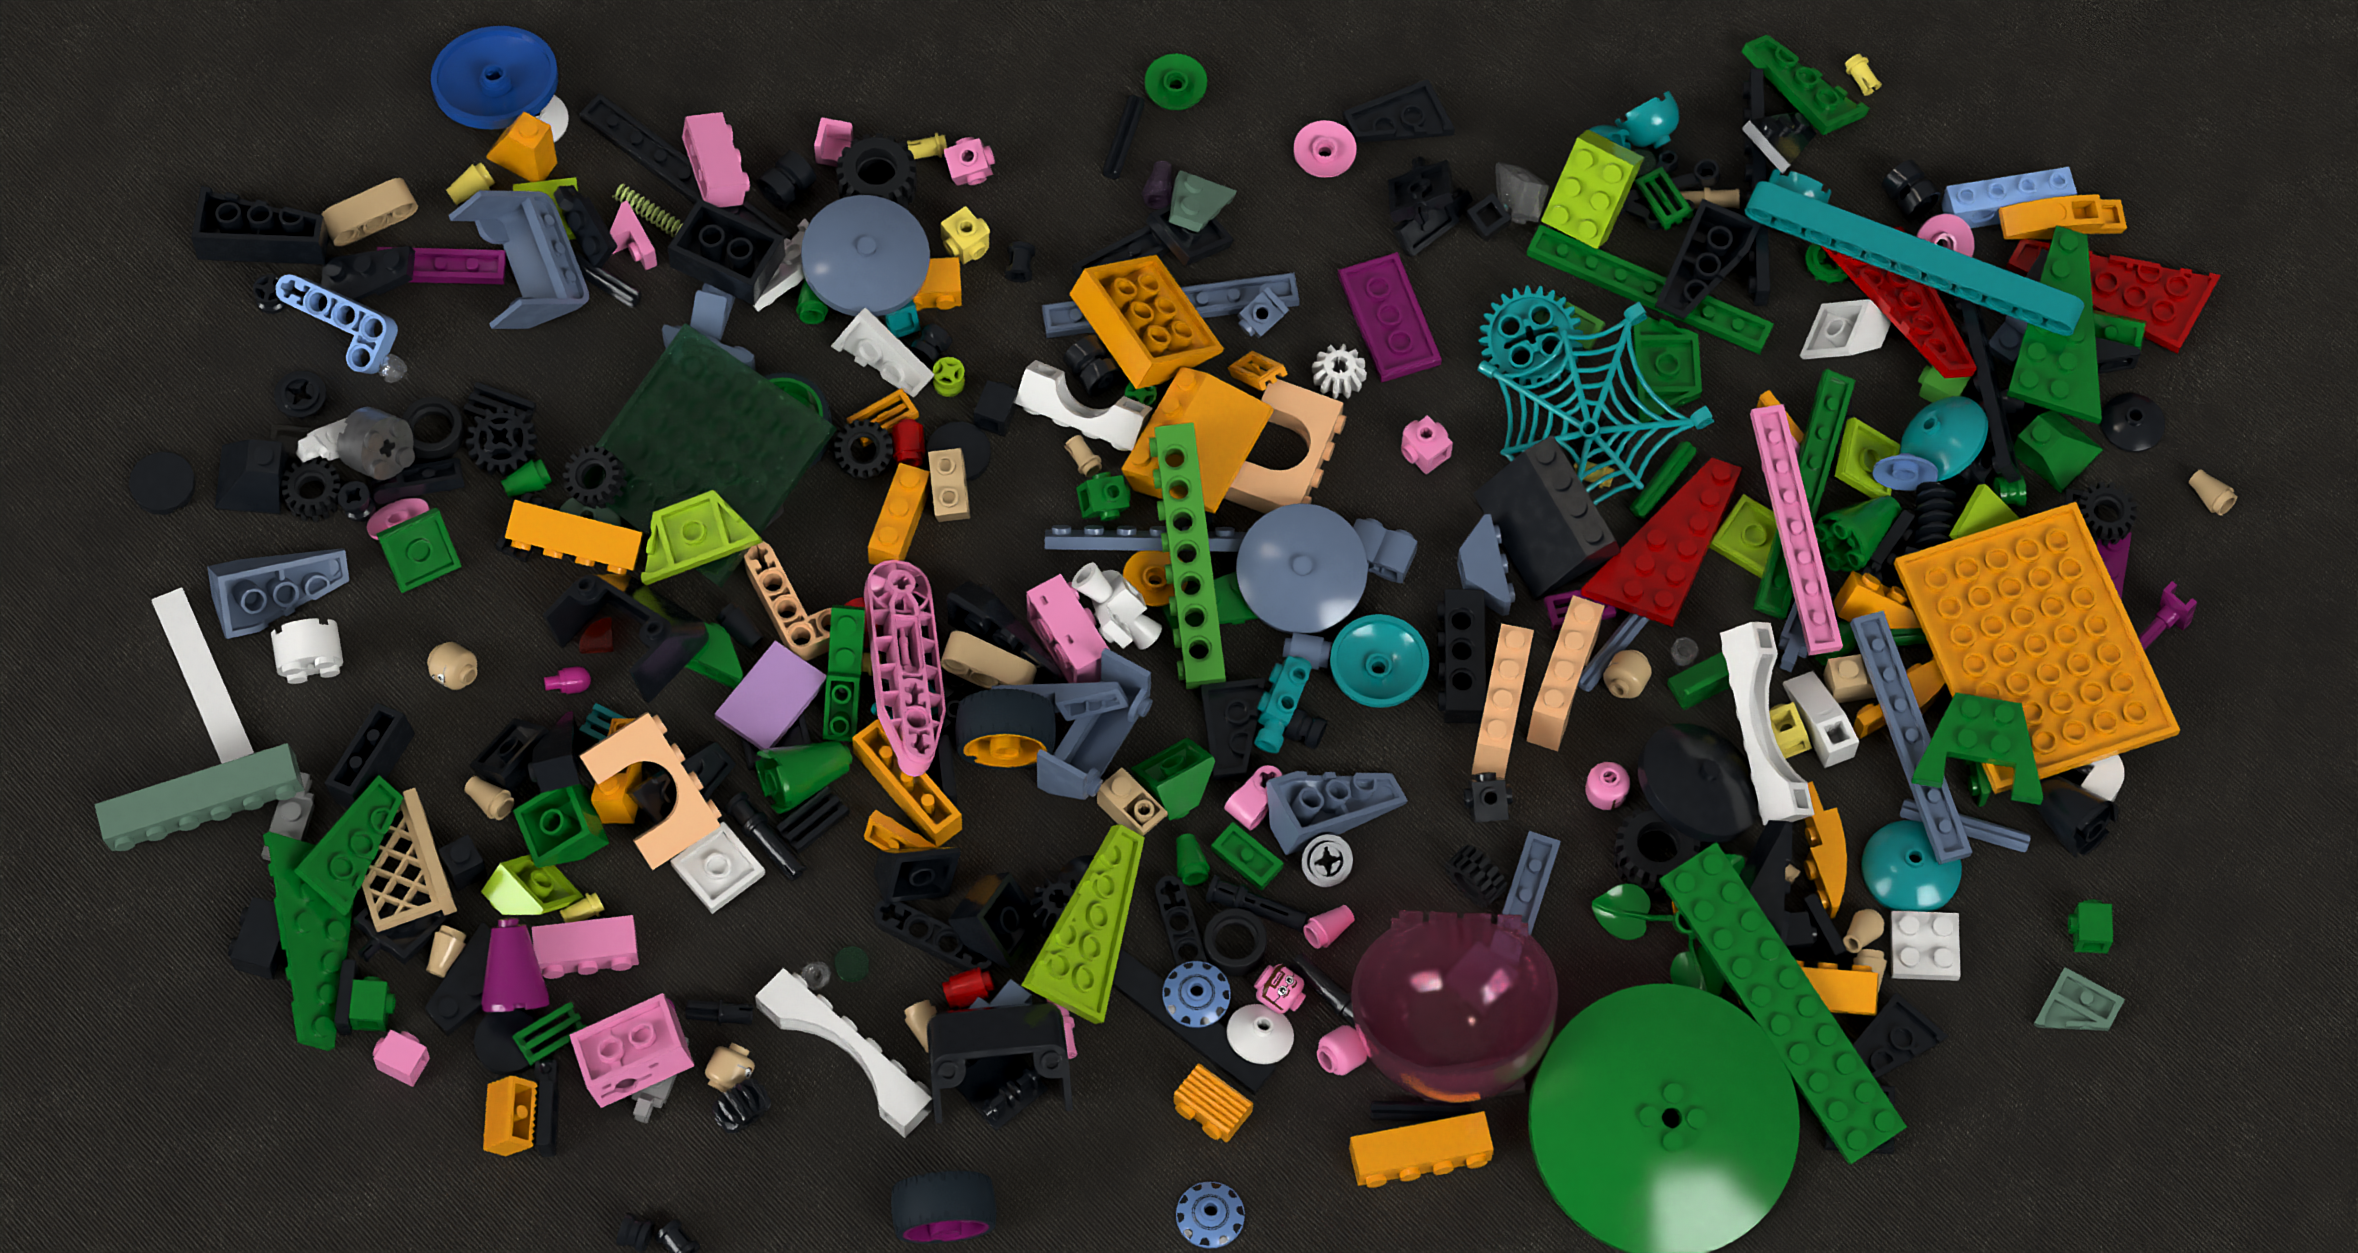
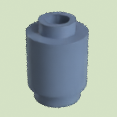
(1308, 647)

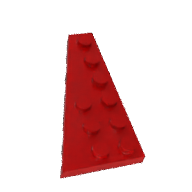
(2139, 290)
(1915, 312)
(1665, 555)

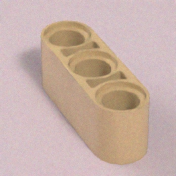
(369, 212)
(984, 663)

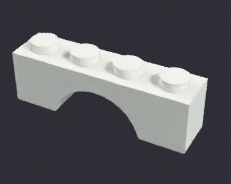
(1046, 393)

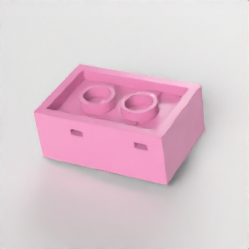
(1066, 630)
(631, 1050)

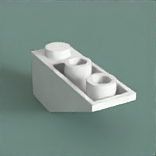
(1822, 719)

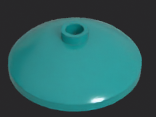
(1947, 434)
(1381, 643)
(1899, 881)

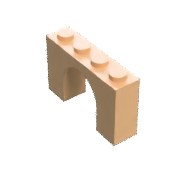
(1316, 421)
(1564, 672)
(1502, 700)
(690, 816)

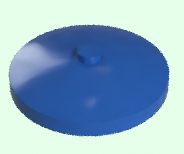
(494, 77)

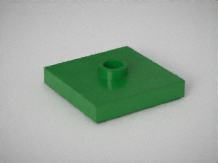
(419, 550)

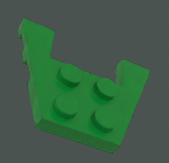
(1985, 733)

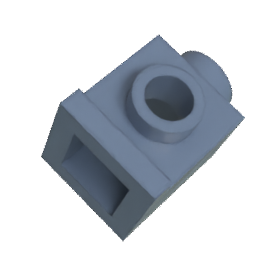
(1271, 303)

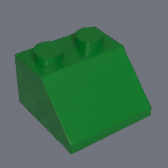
(561, 826)

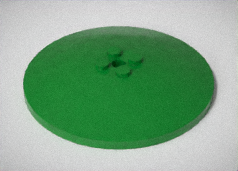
(1603, 1130)

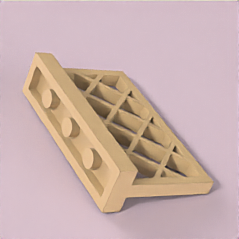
(428, 861)

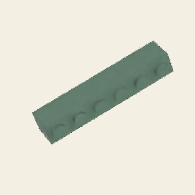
(199, 798)

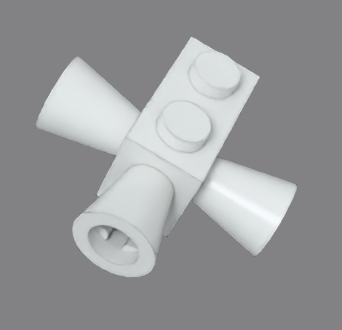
(1117, 607)

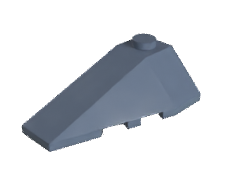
(265, 588)

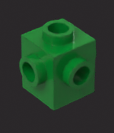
(1103, 496)

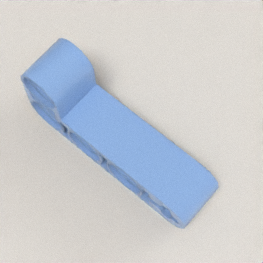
(335, 314)

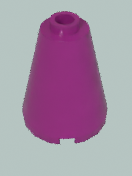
(512, 970)

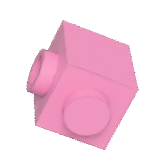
(401, 1056)

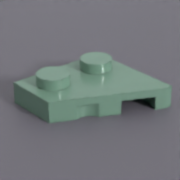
(1197, 201)
(2079, 1005)

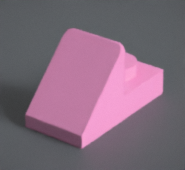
(629, 234)

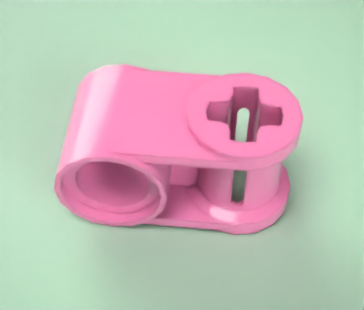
(1250, 801)

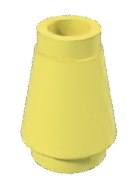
(469, 183)

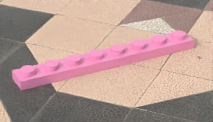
(1796, 530)

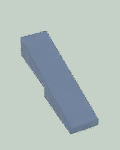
(1078, 699)

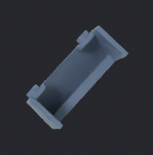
(536, 250)
(1095, 739)

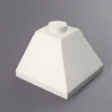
(1846, 329)

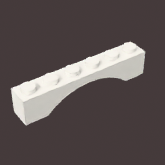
(1750, 662)
(794, 1007)

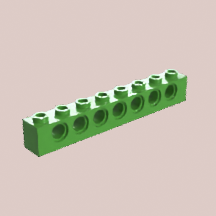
(1181, 440)

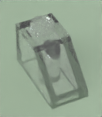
(1520, 192)

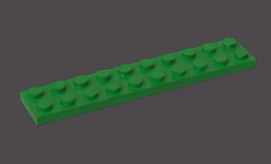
(1782, 1003)

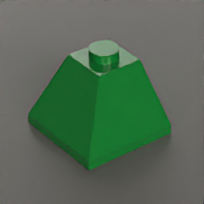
(2055, 449)
(1176, 777)

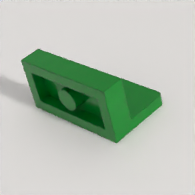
(1700, 681)

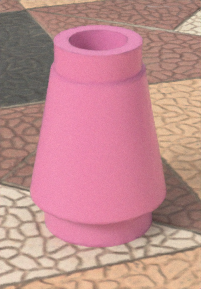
(1327, 926)

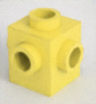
(965, 235)

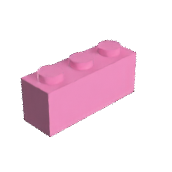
(715, 159)
(586, 946)

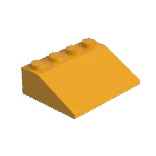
(1144, 319)
(1225, 433)

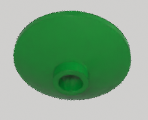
(1175, 70)

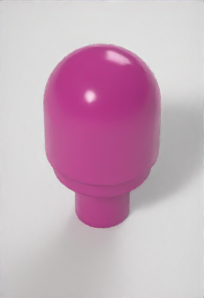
(569, 680)

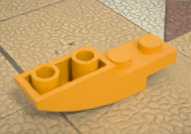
(2078, 213)
(1927, 687)
(1828, 859)

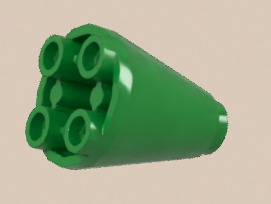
(1855, 532)

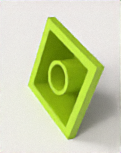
(524, 889)

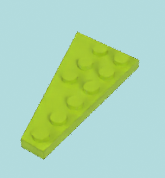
(1085, 944)

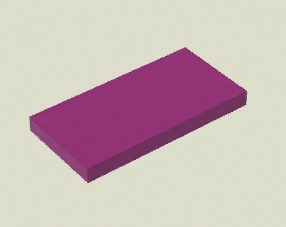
(1389, 317)

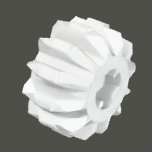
(1338, 361)

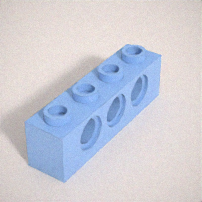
(1980, 200)

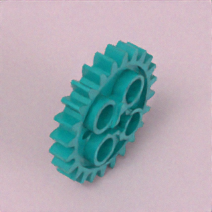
(1521, 310)

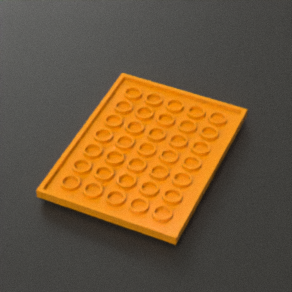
(2040, 625)

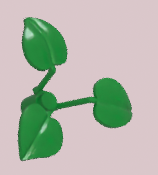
(1624, 915)

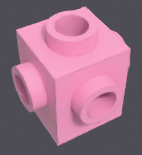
(969, 161)
(1426, 444)

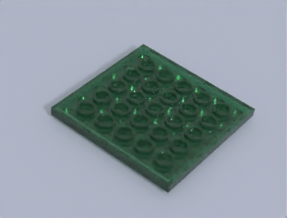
(706, 427)

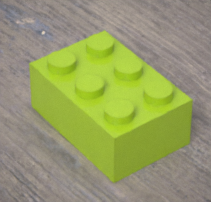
(1592, 189)

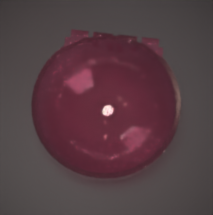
(1455, 1004)

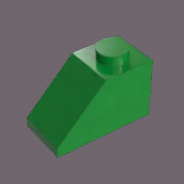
(718, 658)

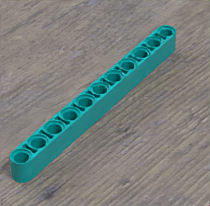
(1915, 258)

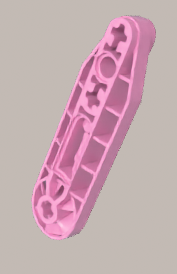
(893, 606)

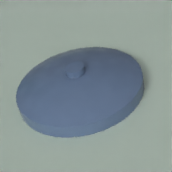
(865, 255)
(1301, 569)

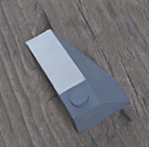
(1327, 804)

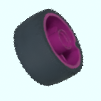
(943, 1207)

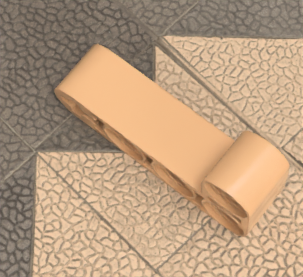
(784, 600)

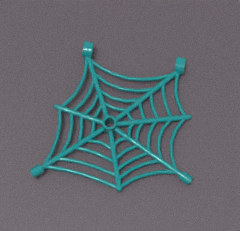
(1633, 316)

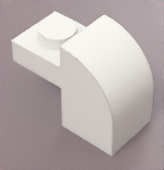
(2103, 776)

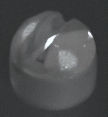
(392, 368)
(1688, 651)
(811, 970)

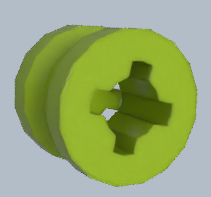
(950, 369)

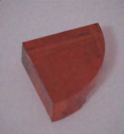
(597, 637)

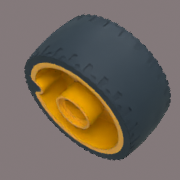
(1004, 728)

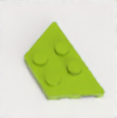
(694, 535)

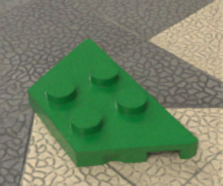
(1668, 363)

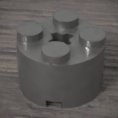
(376, 443)

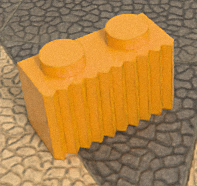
(1212, 1103)
(509, 1115)

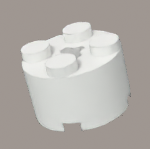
(307, 650)

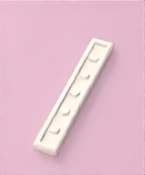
(202, 676)

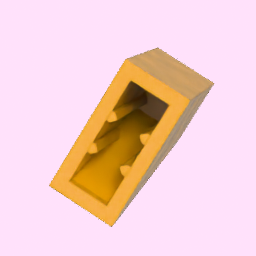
(526, 148)

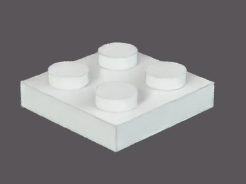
(717, 867)
(1925, 945)

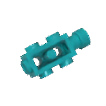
(1281, 701)

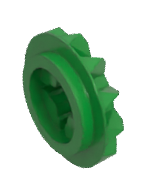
(1815, 258)

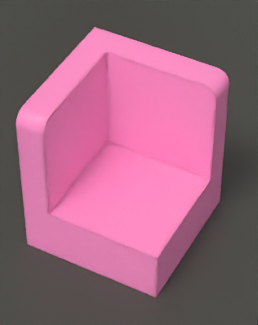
(831, 140)

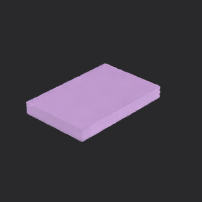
(771, 697)

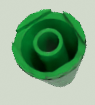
(800, 771)

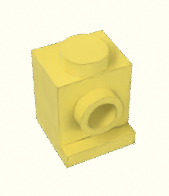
(1795, 738)

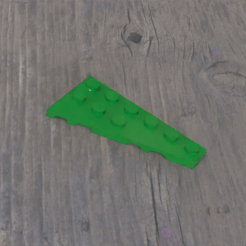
(2057, 368)
(313, 941)

